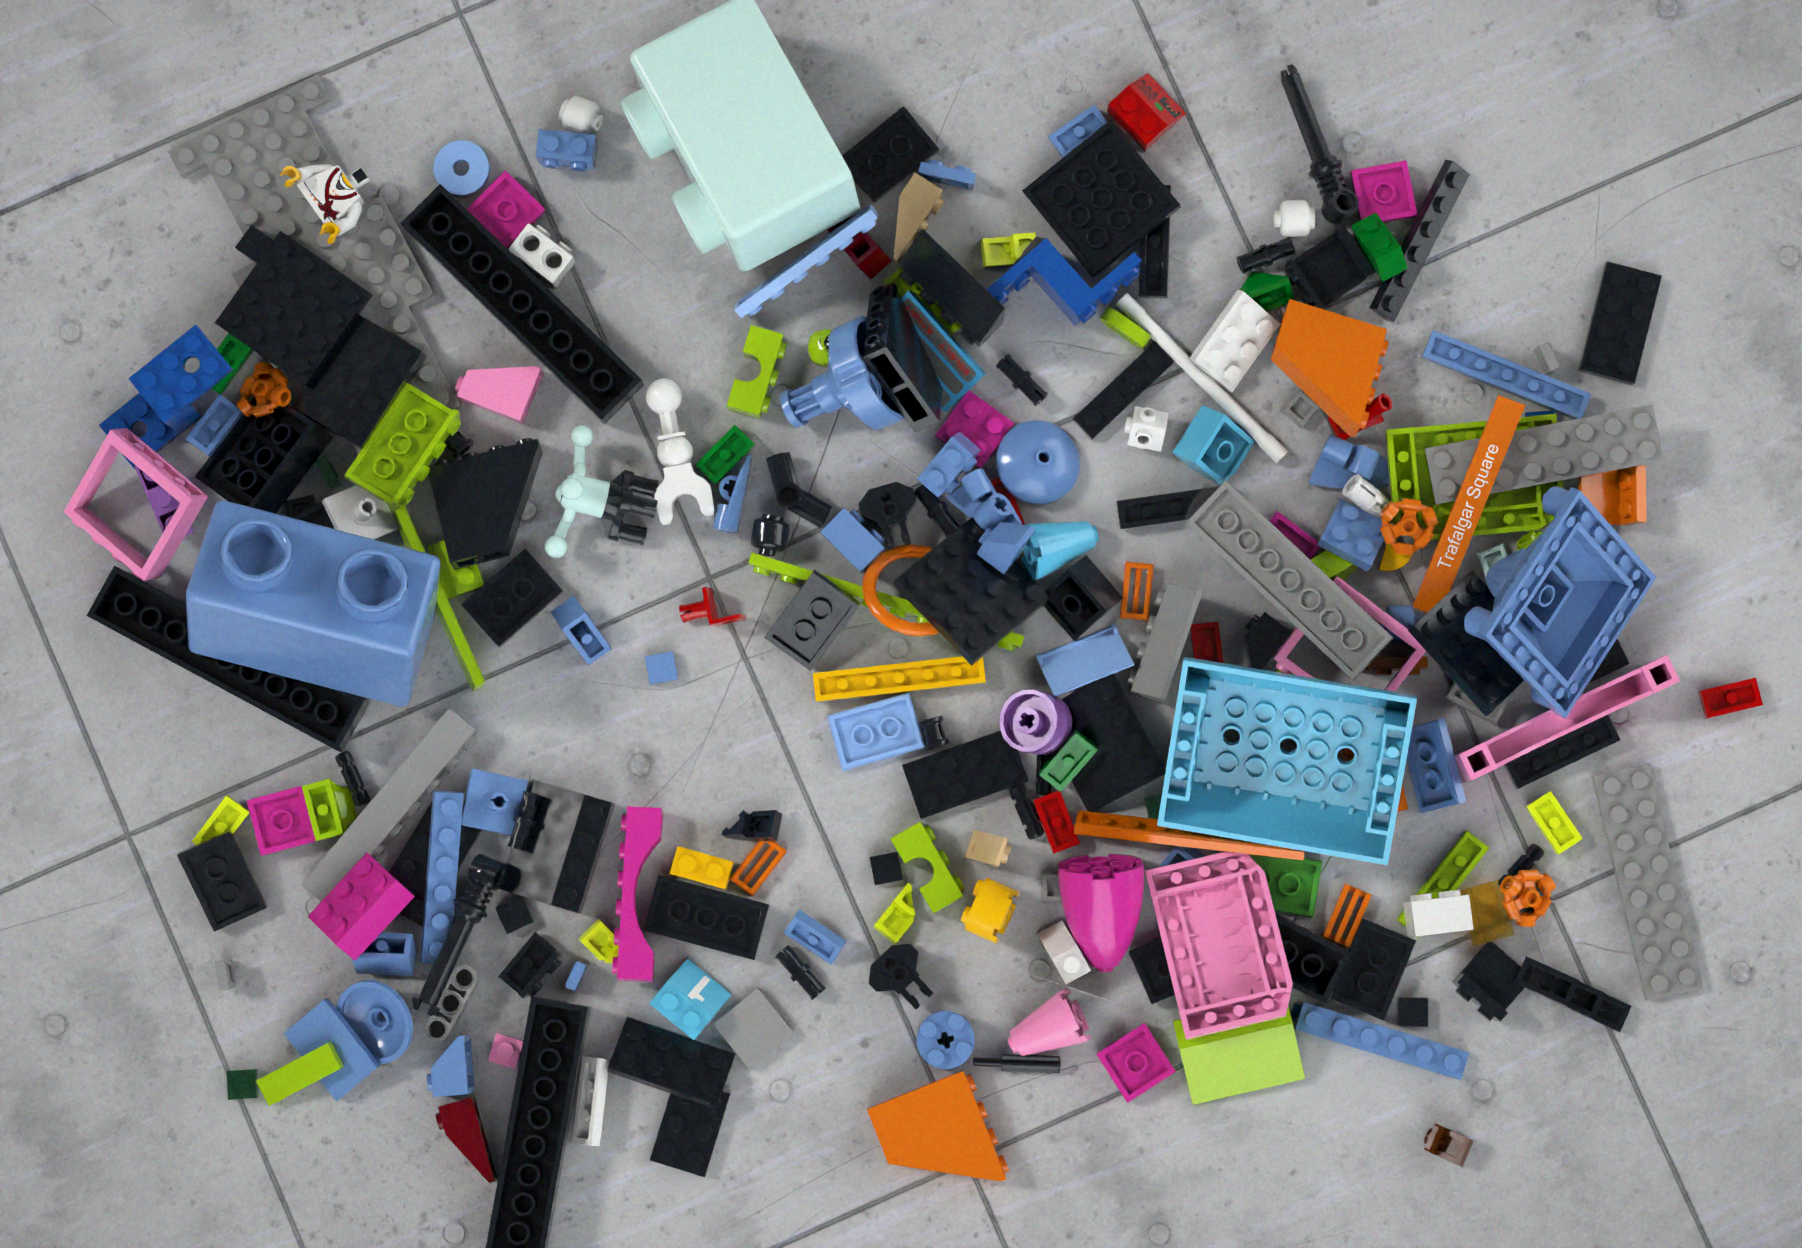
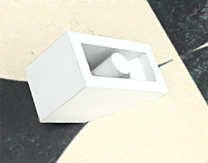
(1063, 952)

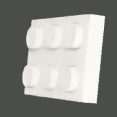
(1234, 341)

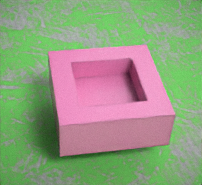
(506, 1050)

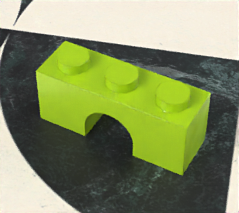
(752, 396)
(917, 843)

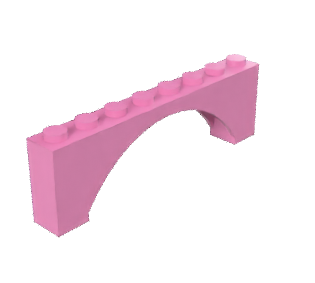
(1548, 726)

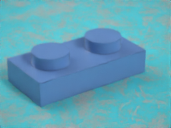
(1077, 130)
(957, 177)
(214, 425)
(815, 937)

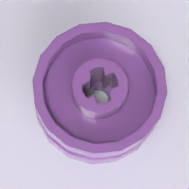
(1035, 722)

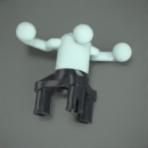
(601, 499)

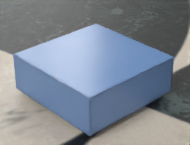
(661, 668)
(576, 976)

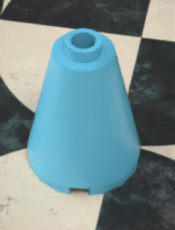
(1057, 545)

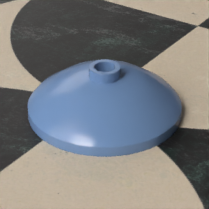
(1023, 471)
(364, 1008)

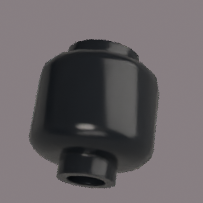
(769, 534)

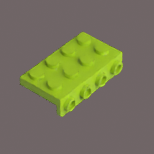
(403, 447)

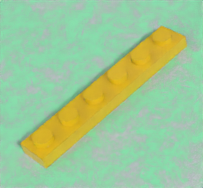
(897, 678)

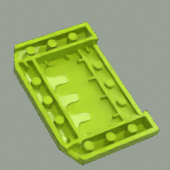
(1410, 478)

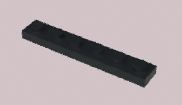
(1421, 239)

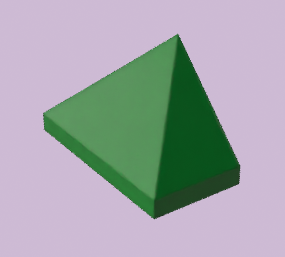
(1268, 290)

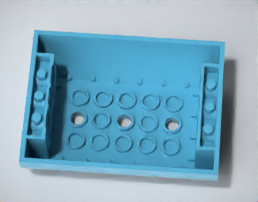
(1279, 796)

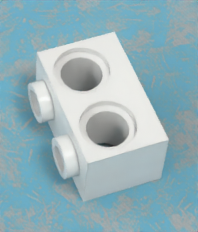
(538, 259)

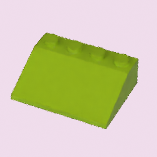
(1240, 1059)

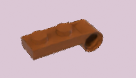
(1384, 665)

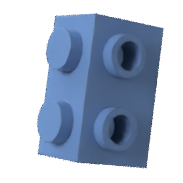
(566, 150)
(948, 465)
(853, 539)
(388, 955)

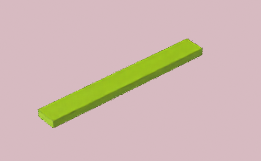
(443, 607)

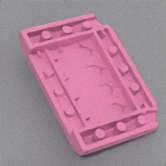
(1221, 942)

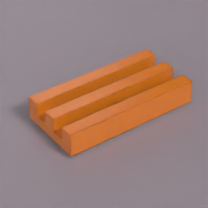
(1133, 615)
(751, 891)
(1356, 893)

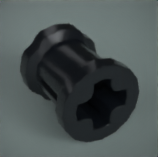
(458, 444)
(934, 732)

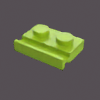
(455, 581)

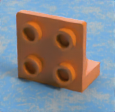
(1617, 494)

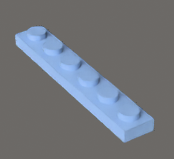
(816, 255)

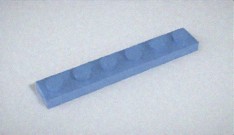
(1506, 375)
(441, 872)
(1381, 1040)

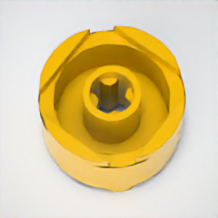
(990, 909)

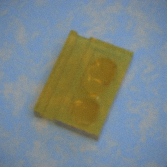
(1488, 913)

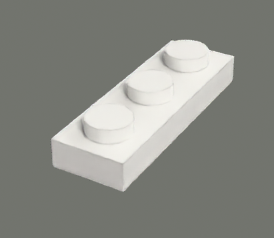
(590, 1101)

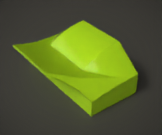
(329, 808)

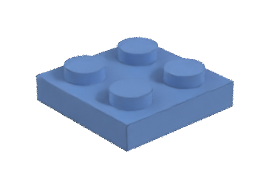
(1352, 535)

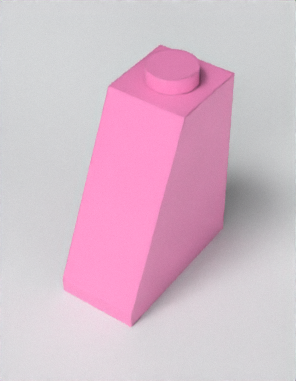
(501, 390)

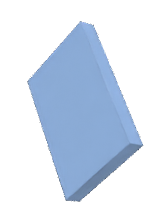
(876, 731)

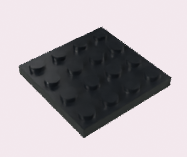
(1101, 198)
(293, 309)
(968, 596)
(1466, 658)

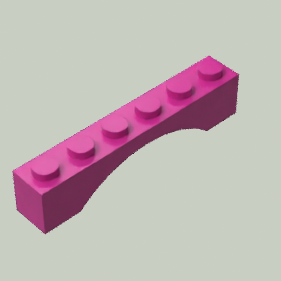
(643, 834)

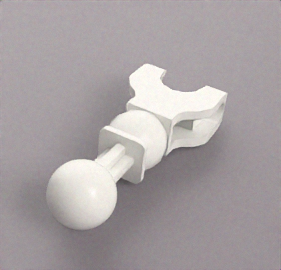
(675, 454)

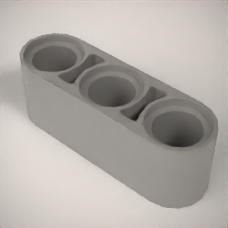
(463, 993)

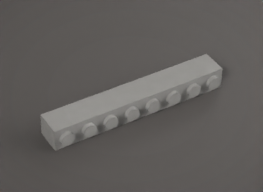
(395, 801)

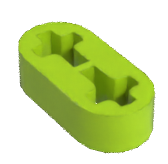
(1124, 327)

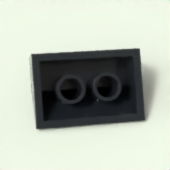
(1312, 959)

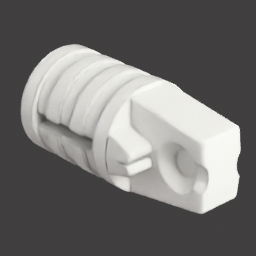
(1365, 495)

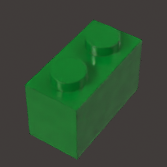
(1379, 247)

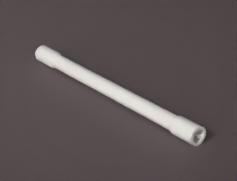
(1138, 315)

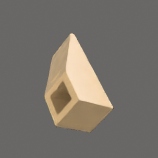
(915, 206)
(988, 849)

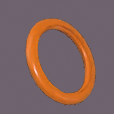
(871, 598)

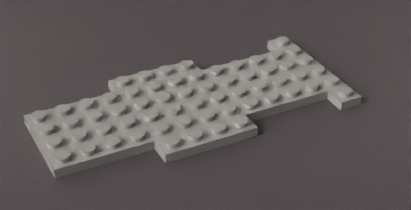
(247, 164)

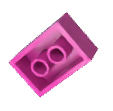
(360, 906)

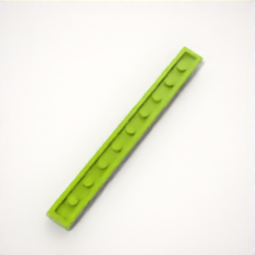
(898, 606)

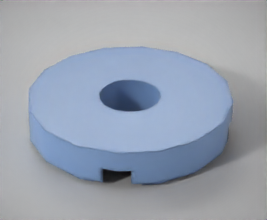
(461, 152)

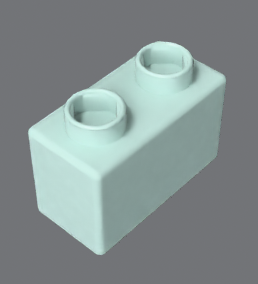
(743, 134)

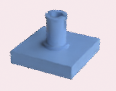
(492, 801)

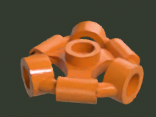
(270, 386)
(1407, 525)
(1526, 896)

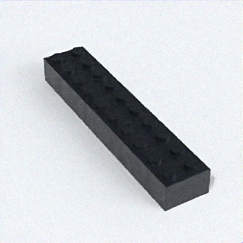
(522, 304)
(161, 626)
(538, 1124)

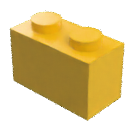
(702, 867)

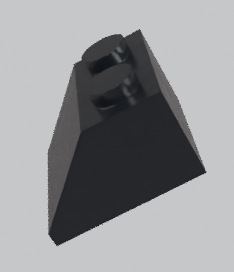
(1081, 597)

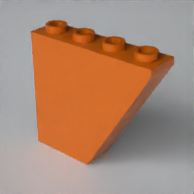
(1331, 360)
(939, 1130)

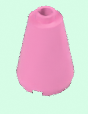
(1050, 1026)

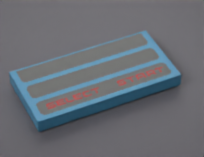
(951, 362)

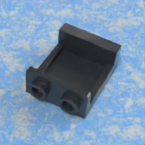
(1329, 269)

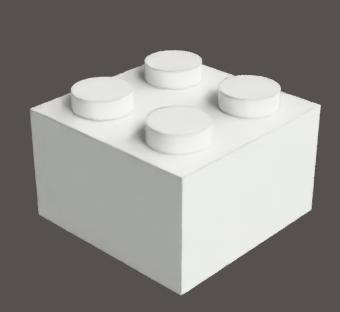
(1438, 915)

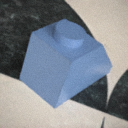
(1004, 544)
(580, 630)

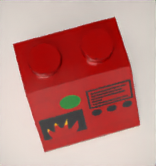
(1145, 111)

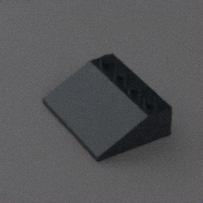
(951, 290)
(360, 381)
(264, 458)
(1124, 751)
(559, 848)

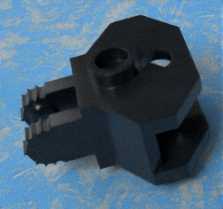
(889, 513)
(900, 975)

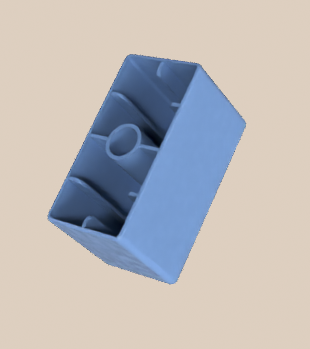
(311, 603)

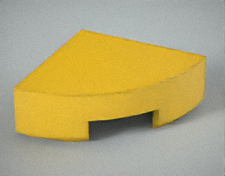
(1392, 561)

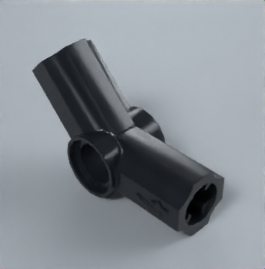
(784, 478)

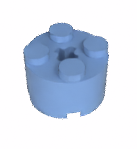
(953, 1025)

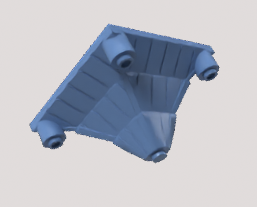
(1562, 600)

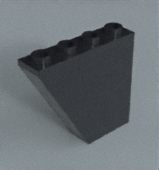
(899, 359)
(484, 500)

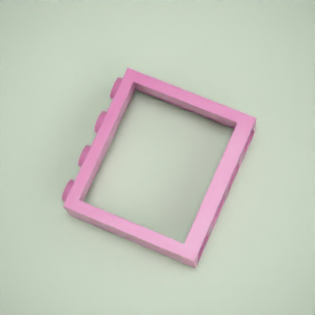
(159, 470)
(1287, 666)

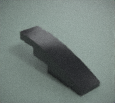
(1572, 994)

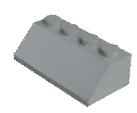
(1165, 642)

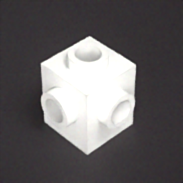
(1146, 428)

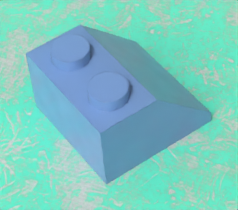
(453, 1070)

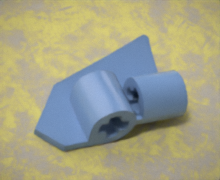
(1343, 460)
(982, 502)
(728, 516)

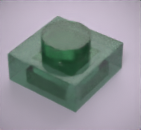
(242, 1084)

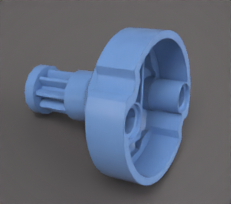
(844, 385)

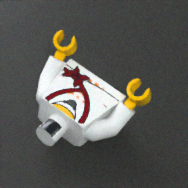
(330, 195)

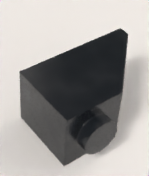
(1263, 640)

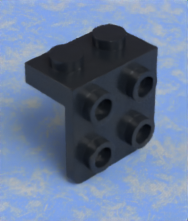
(1489, 982)

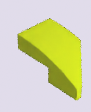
(1004, 250)
(897, 917)
(600, 941)

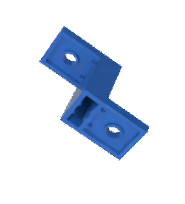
(1063, 282)
(170, 390)

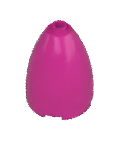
(1102, 904)

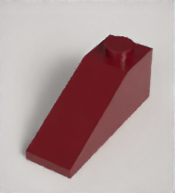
(865, 252)
(465, 1130)

